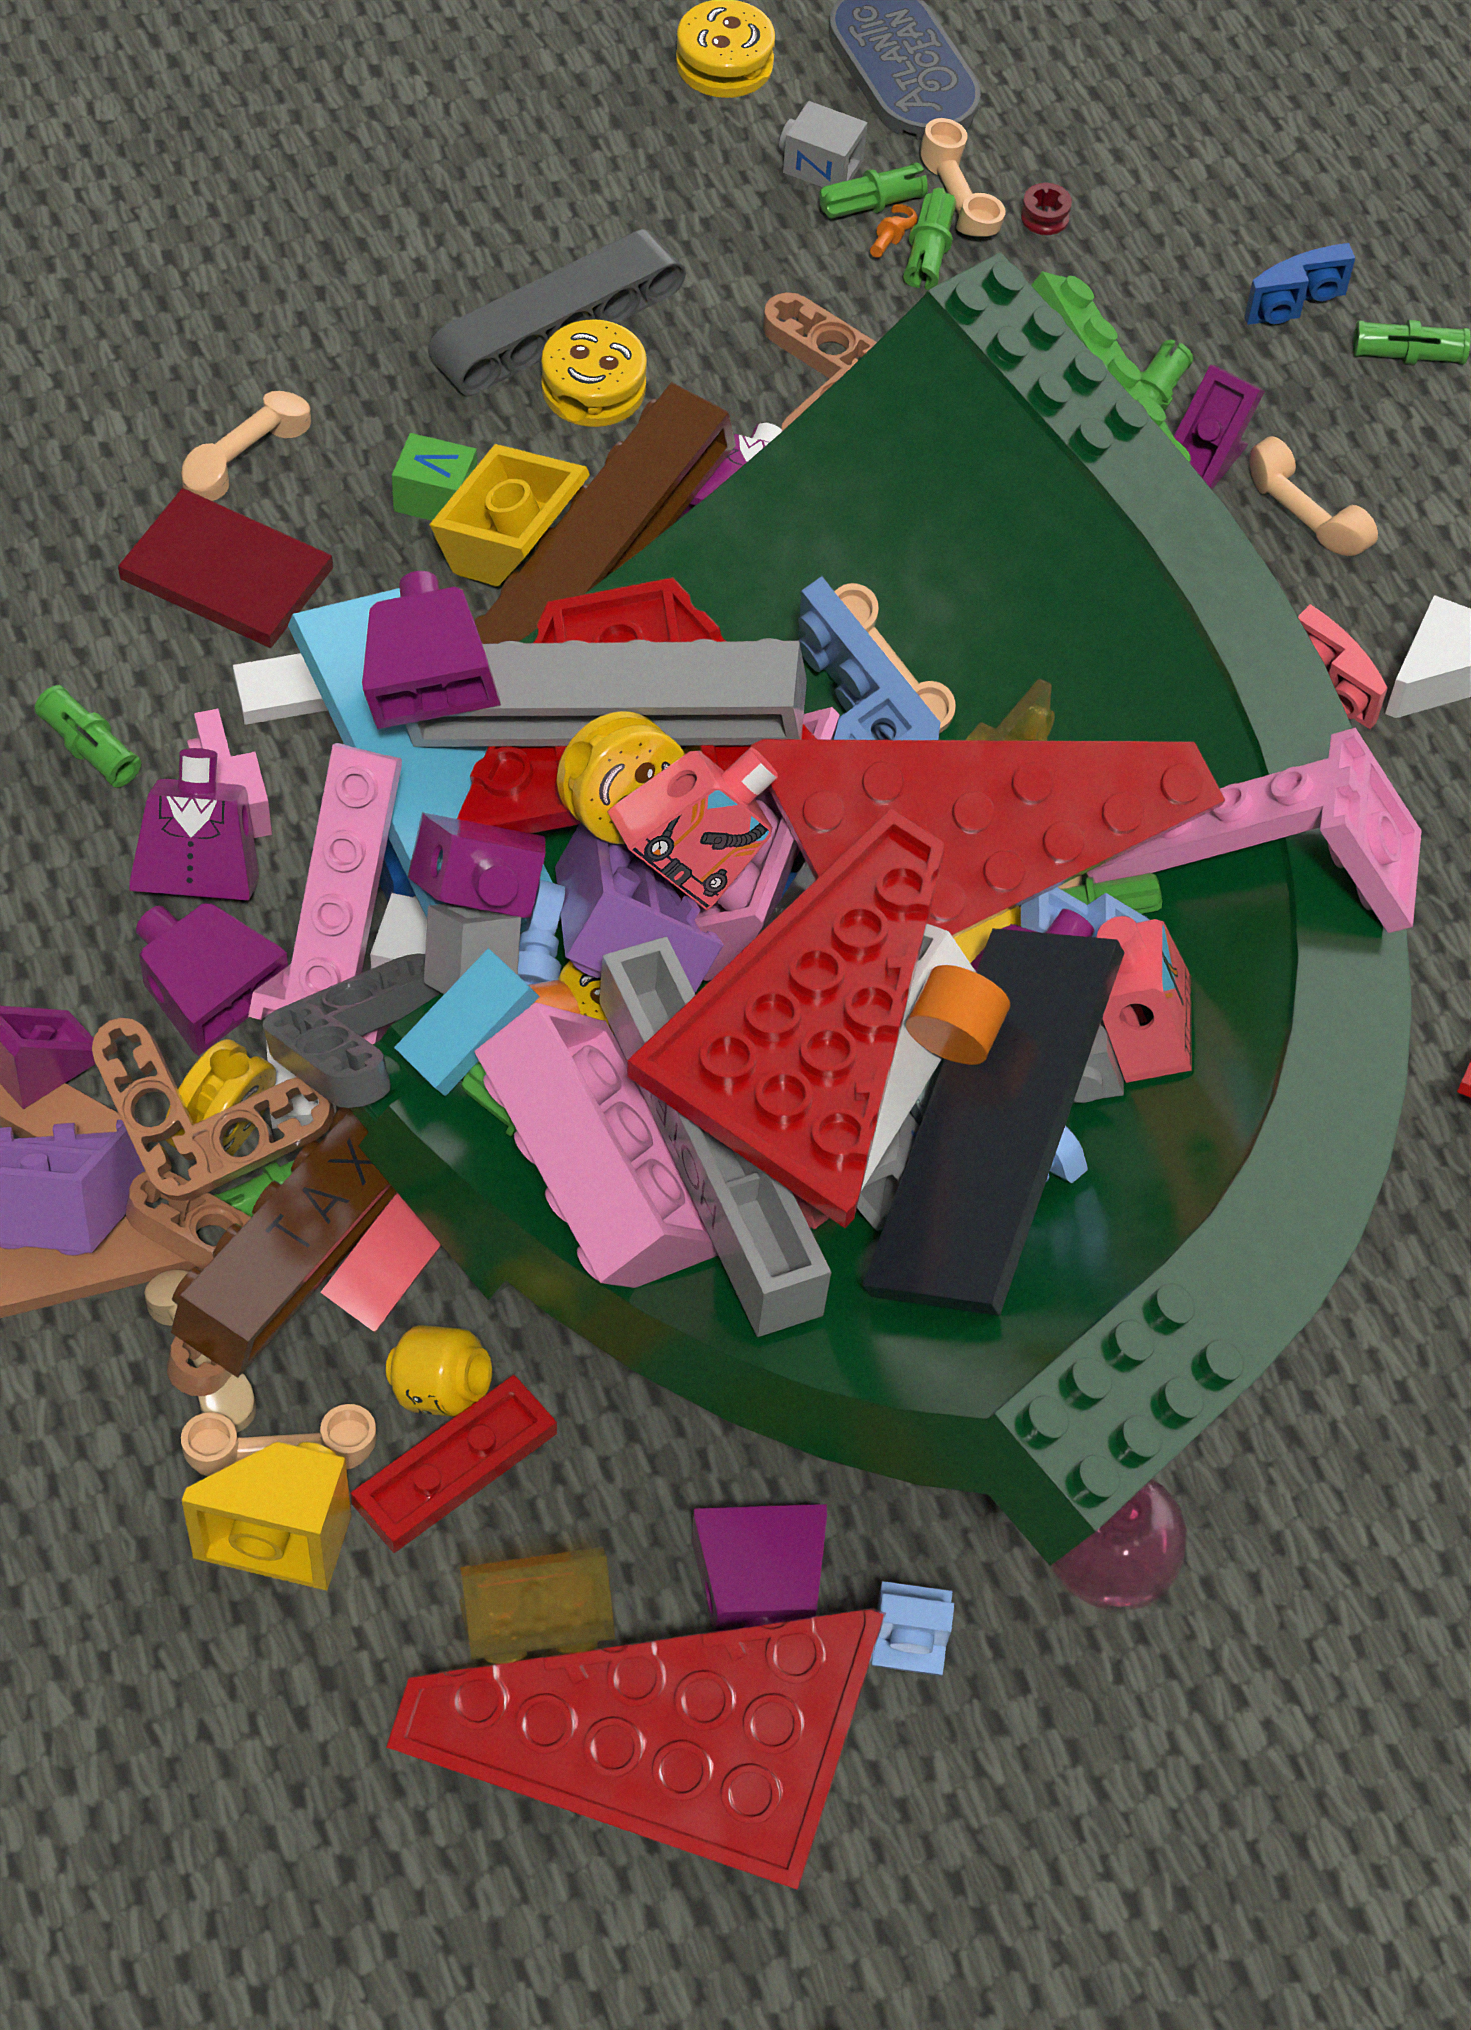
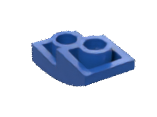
(1283, 288)

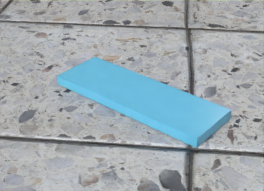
(430, 777)

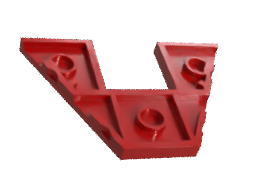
(518, 784)

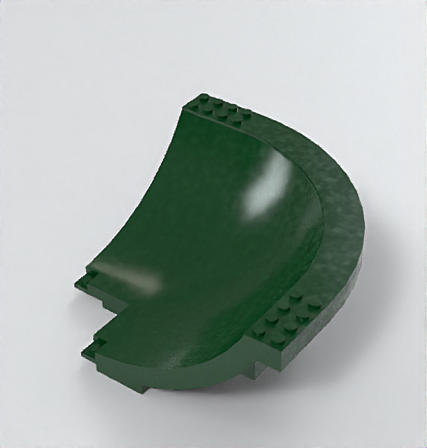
(1013, 537)

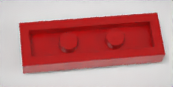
(453, 1463)

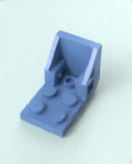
(869, 685)

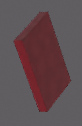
(225, 567)

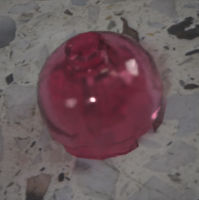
(1131, 1555)

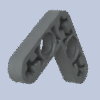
(323, 1032)

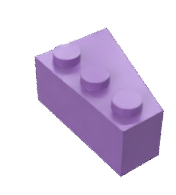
(623, 902)
(64, 1187)

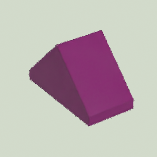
(40, 1051)

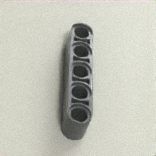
(514, 328)

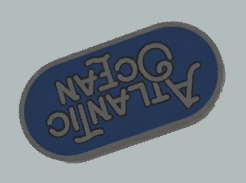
(904, 63)

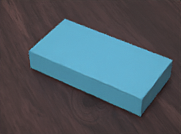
(464, 1019)

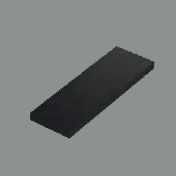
(995, 1128)

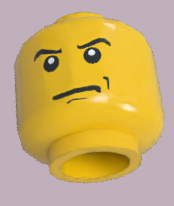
(438, 1370)

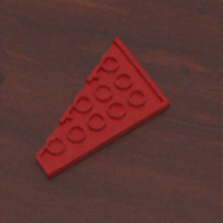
(1008, 811)
(804, 1024)
(678, 1739)

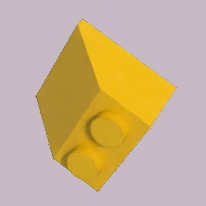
(503, 511)
(273, 1513)

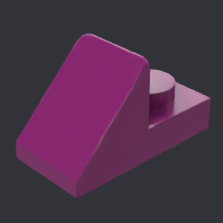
(1217, 422)

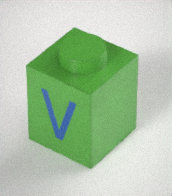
(429, 475)

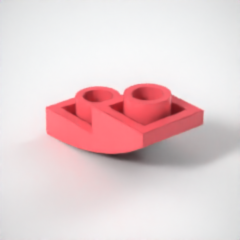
(1349, 667)
(383, 1265)

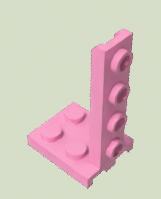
(1341, 795)
(339, 881)

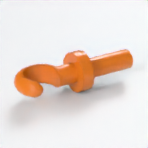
(893, 229)

